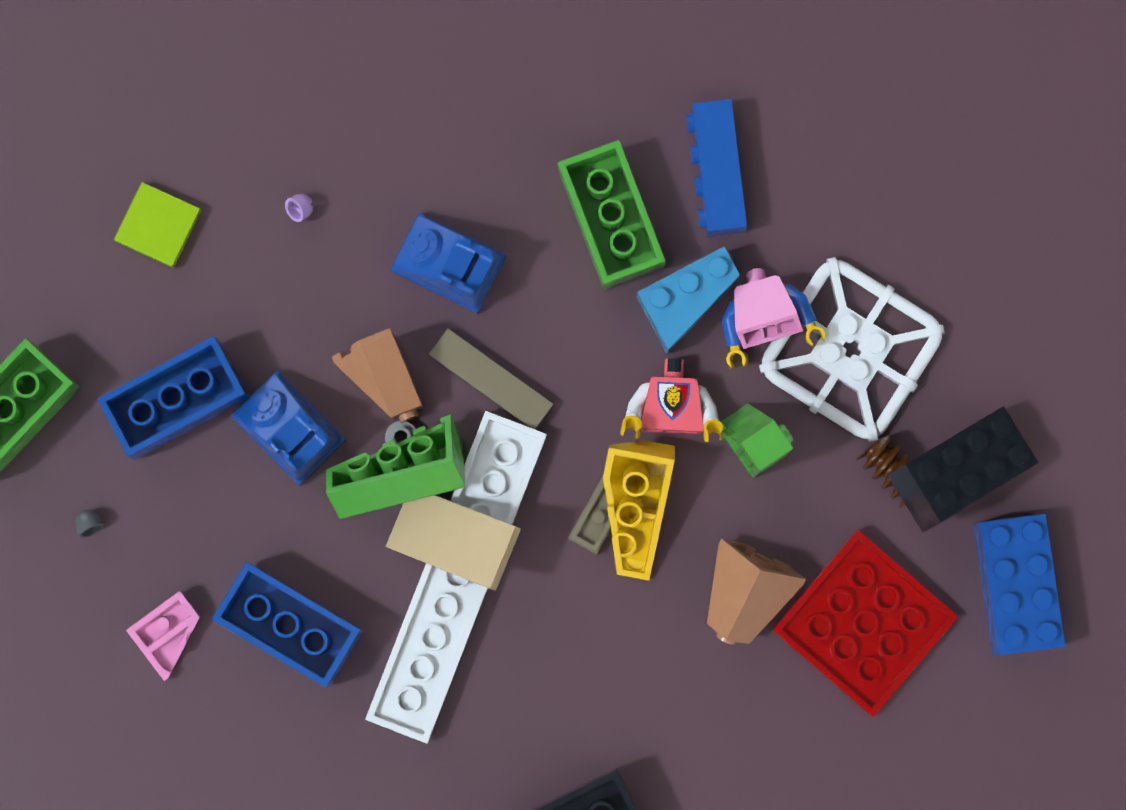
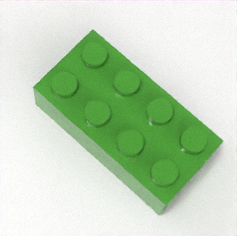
(611, 214)
(30, 396)

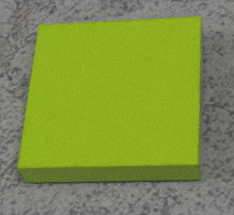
(157, 225)

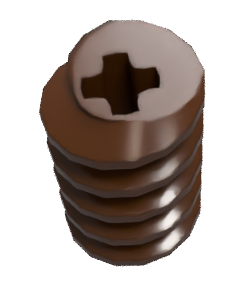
(885, 461)

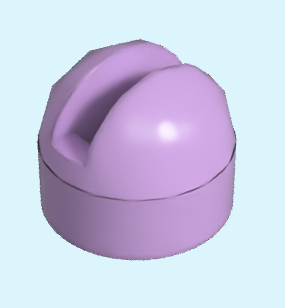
(299, 207)

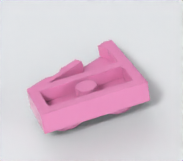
(165, 632)

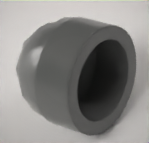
(88, 523)

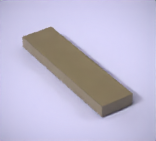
(491, 379)

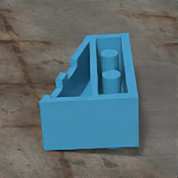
(686, 296)

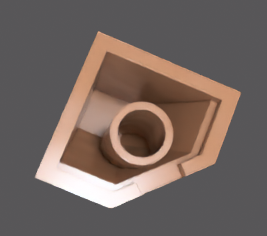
(382, 374)
(748, 591)

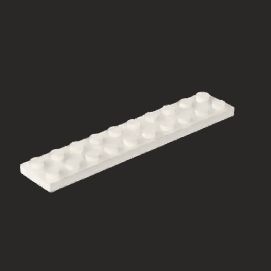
(444, 603)

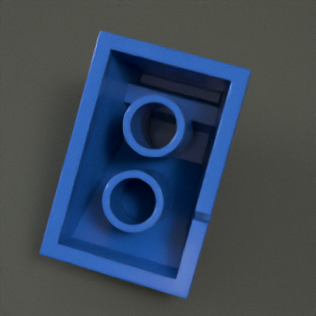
(448, 263)
(288, 428)

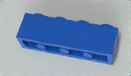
(718, 168)

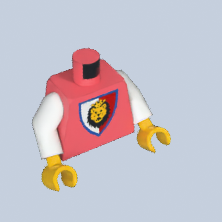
(672, 405)

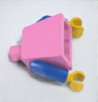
(765, 312)

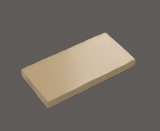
(454, 539)

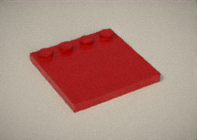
(864, 623)

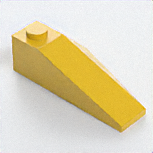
(636, 495)

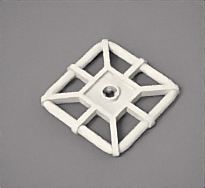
(857, 370)

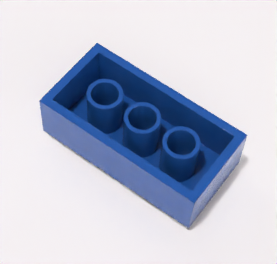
(173, 398)
(1019, 585)
(287, 624)

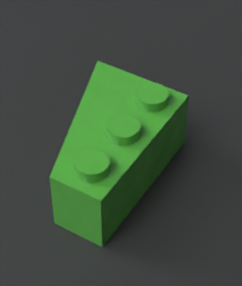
(756, 439)

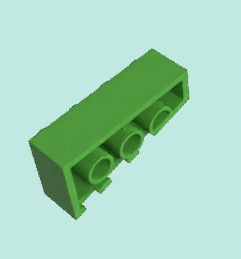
(399, 471)

